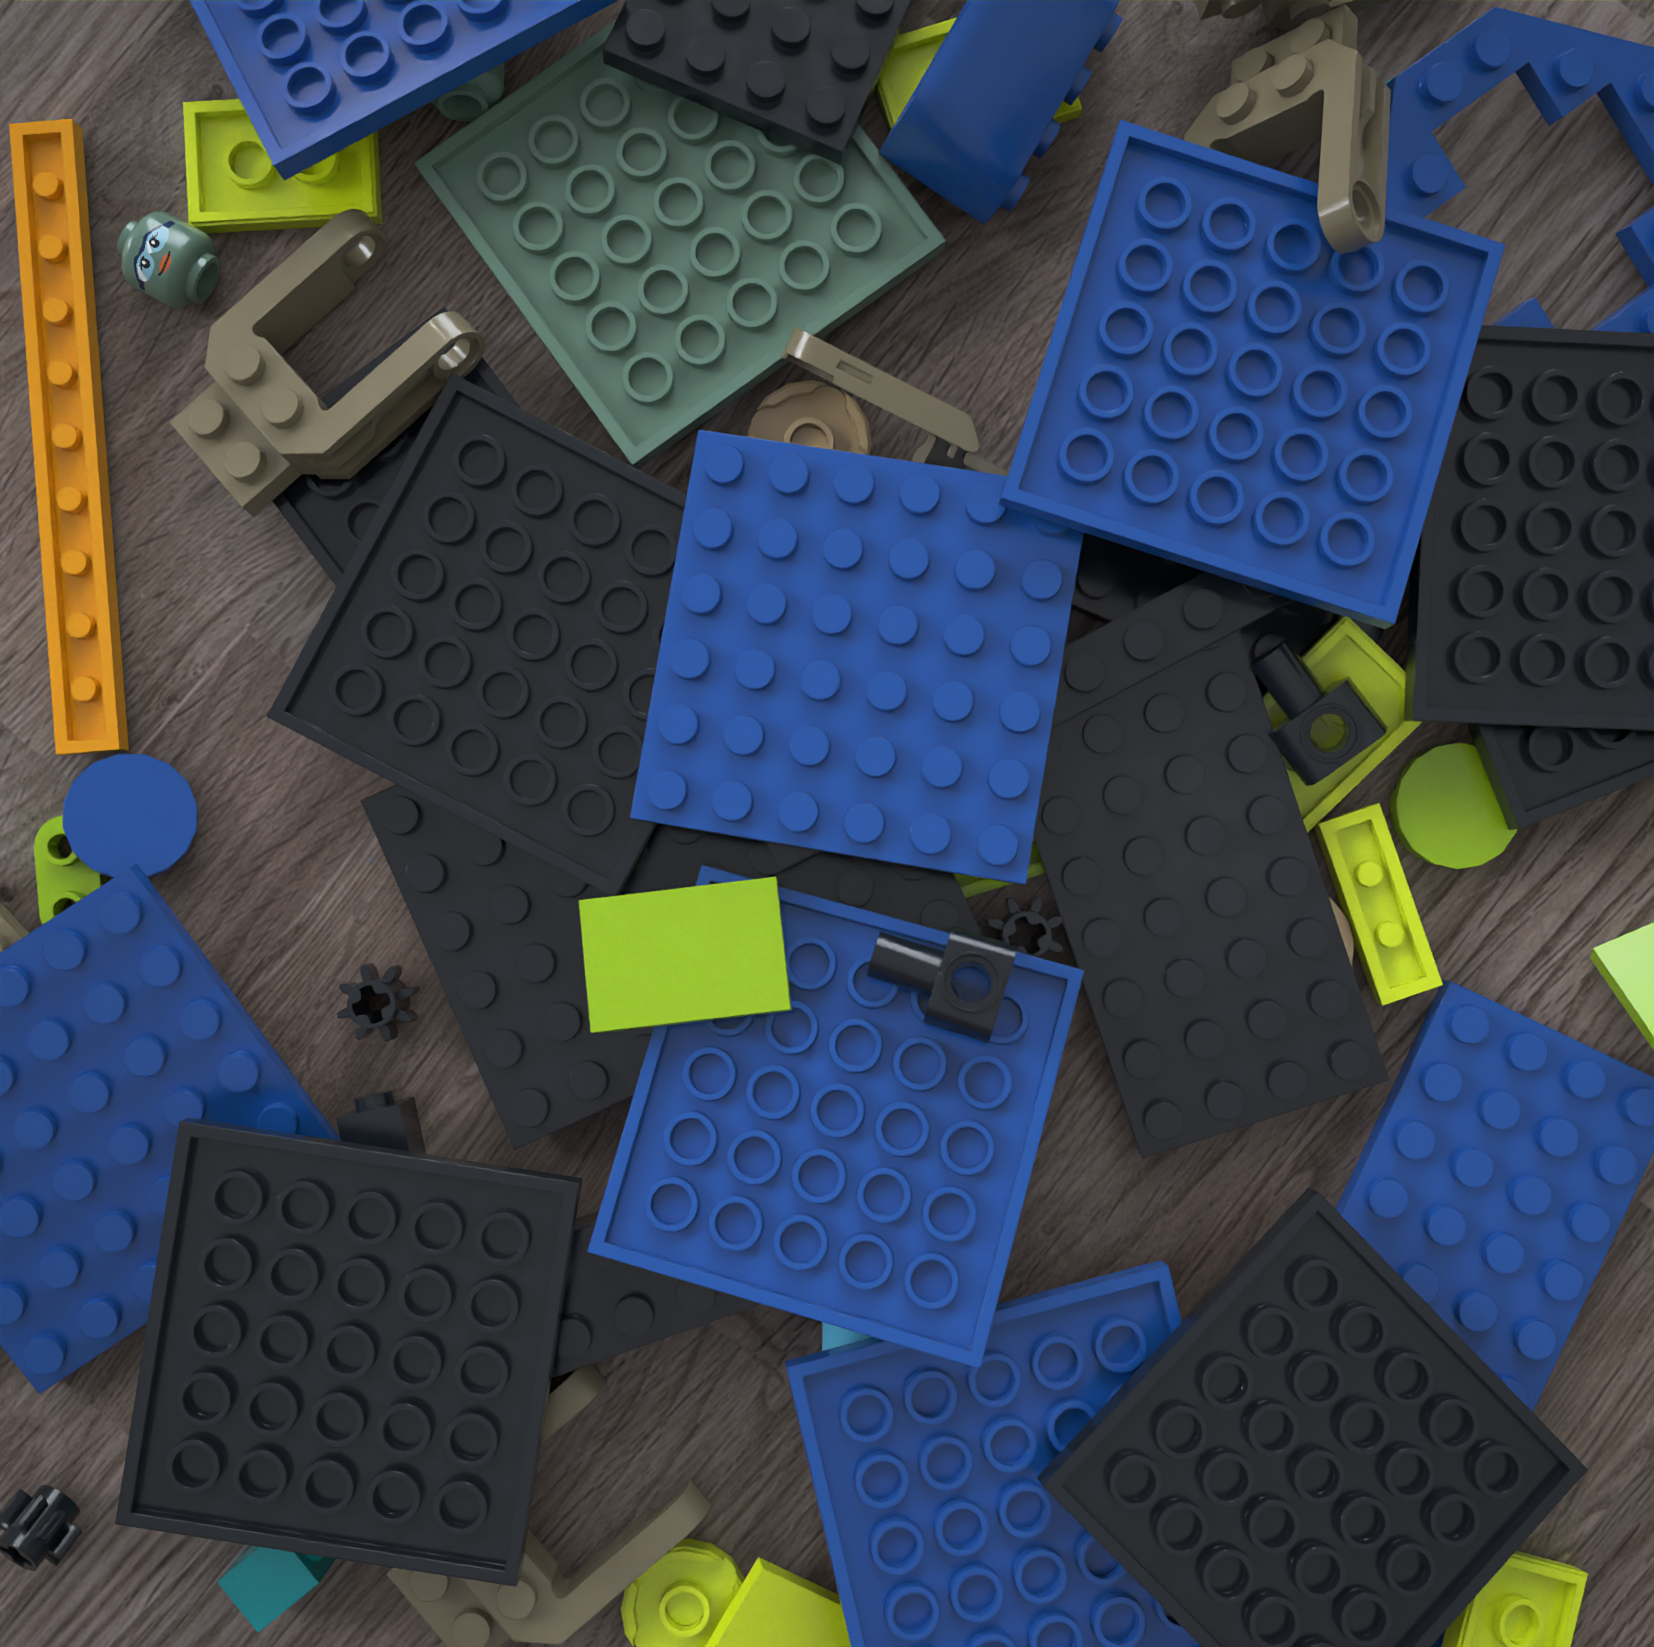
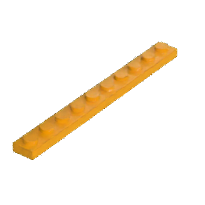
(68, 438)

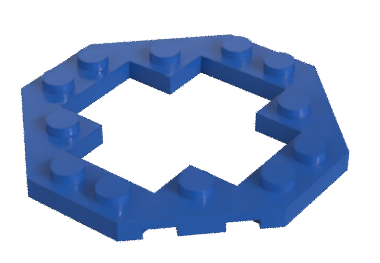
(1560, 71)

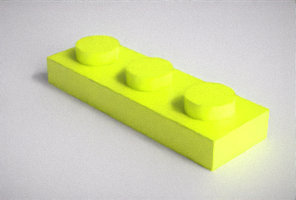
(1377, 904)

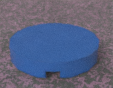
(130, 814)

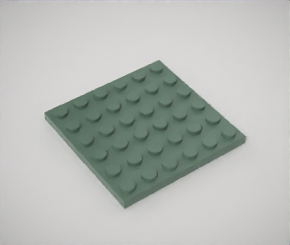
(668, 239)

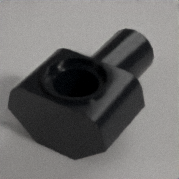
(1304, 701)
(931, 971)

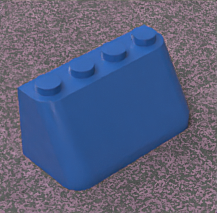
(995, 97)

